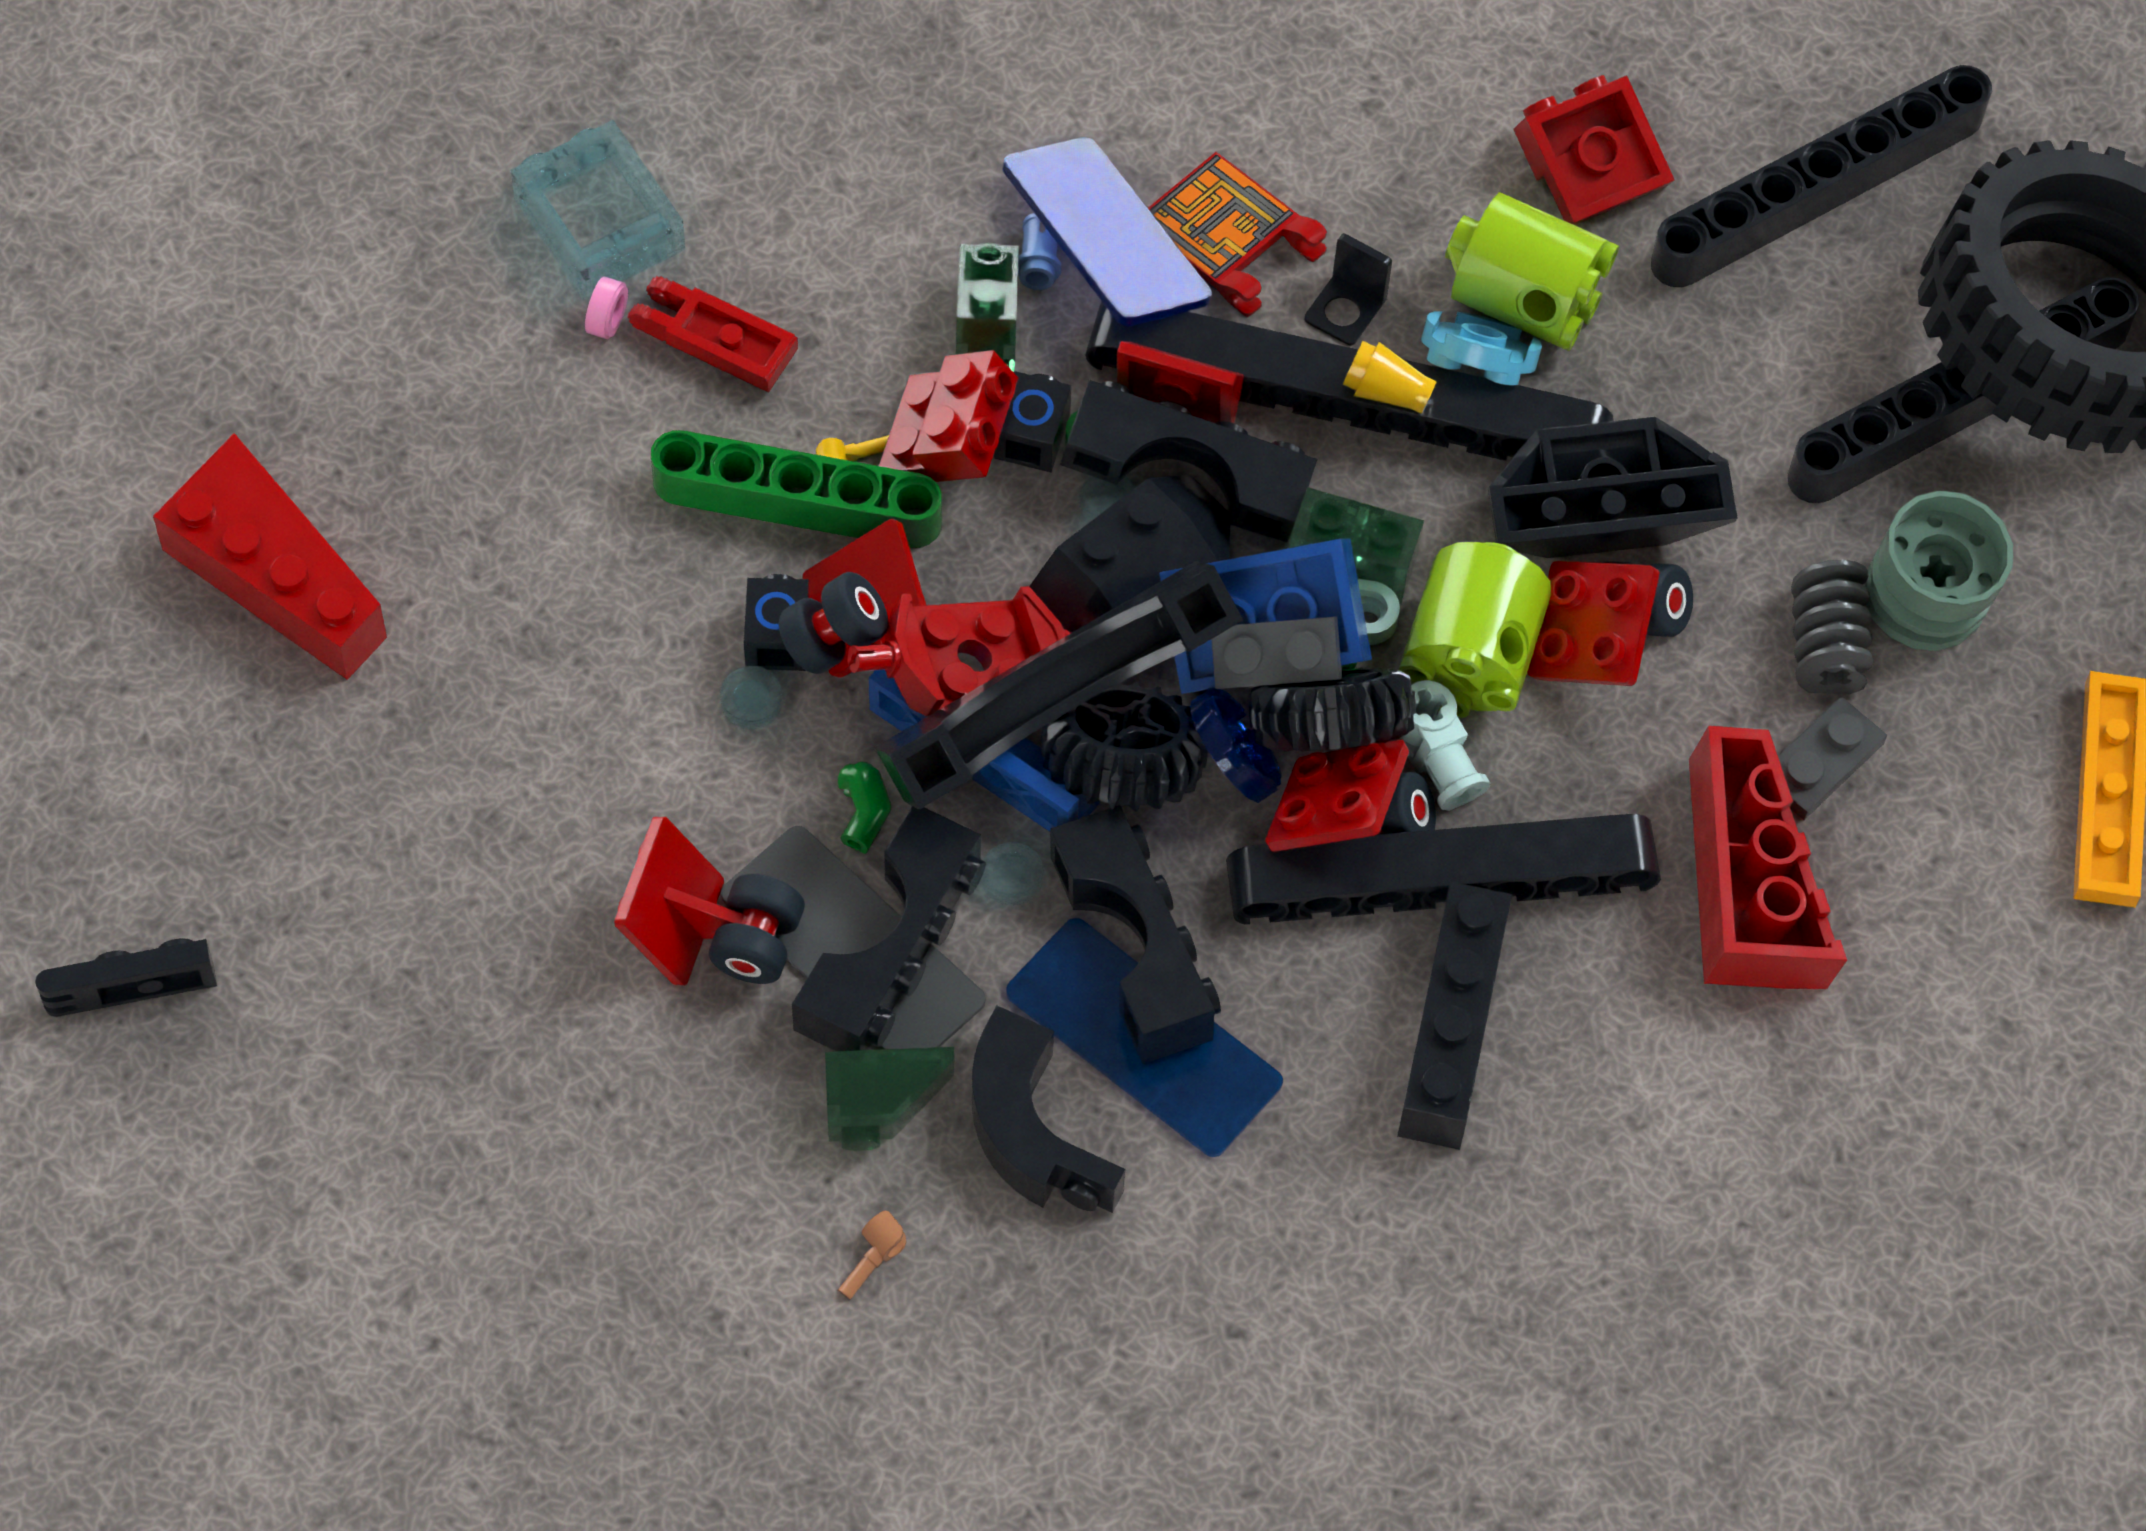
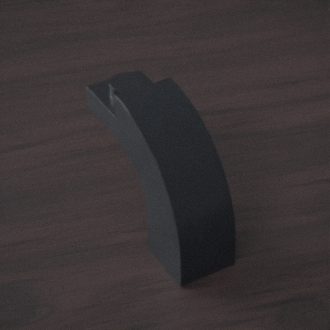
(1014, 1139)

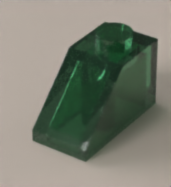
(881, 1091)

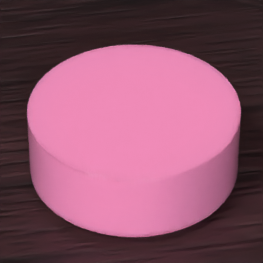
(606, 308)

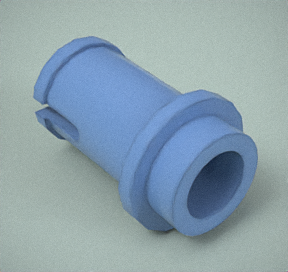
(1038, 262)

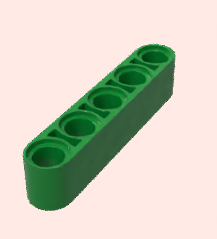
(775, 470)

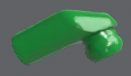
(871, 801)

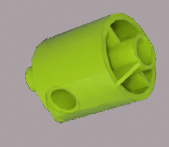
(1529, 269)
(1478, 625)

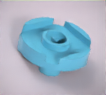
(1480, 344)

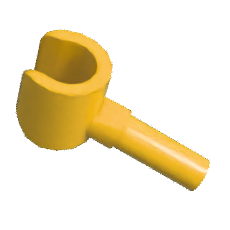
(836, 449)

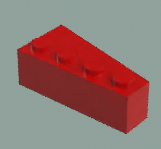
(266, 555)
(1754, 880)

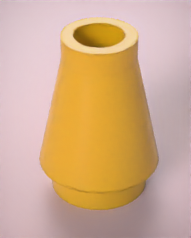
(1387, 378)

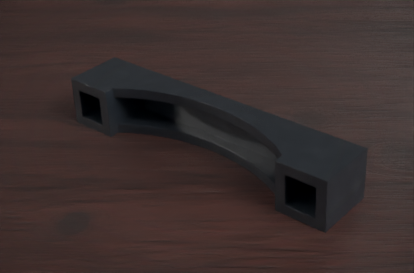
(992, 718)

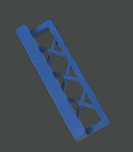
(1018, 770)

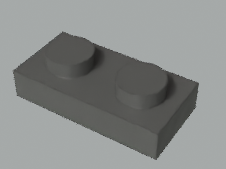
(1277, 653)
(1828, 755)

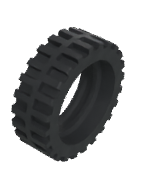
(1992, 328)

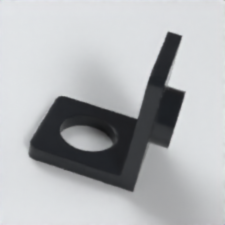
(1358, 275)

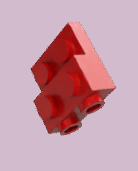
(1593, 149)
(952, 418)

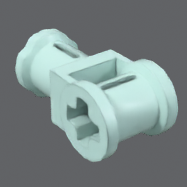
(1438, 748)

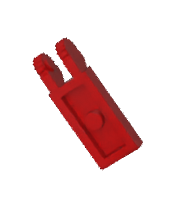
(716, 333)

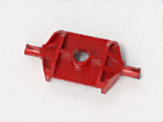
(926, 641)

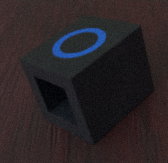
(1035, 422)
(764, 604)

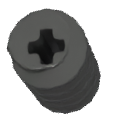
(1832, 627)

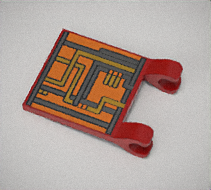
(1227, 222)

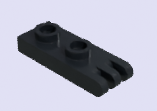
(127, 977)

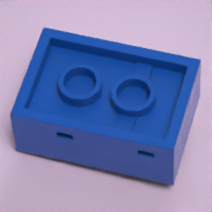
(1286, 586)

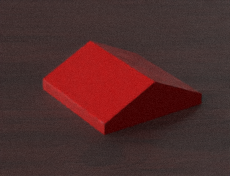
(1162, 376)

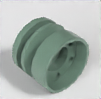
(1938, 570)

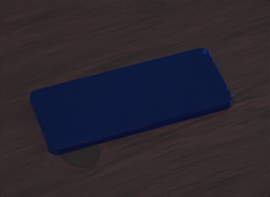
(1106, 231)
(1198, 1092)

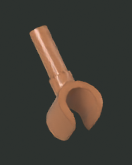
(887, 1241)

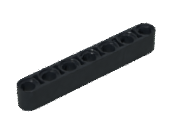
(1941, 110)
(1937, 401)
(1417, 867)

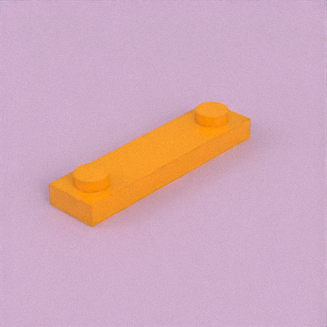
(2111, 791)

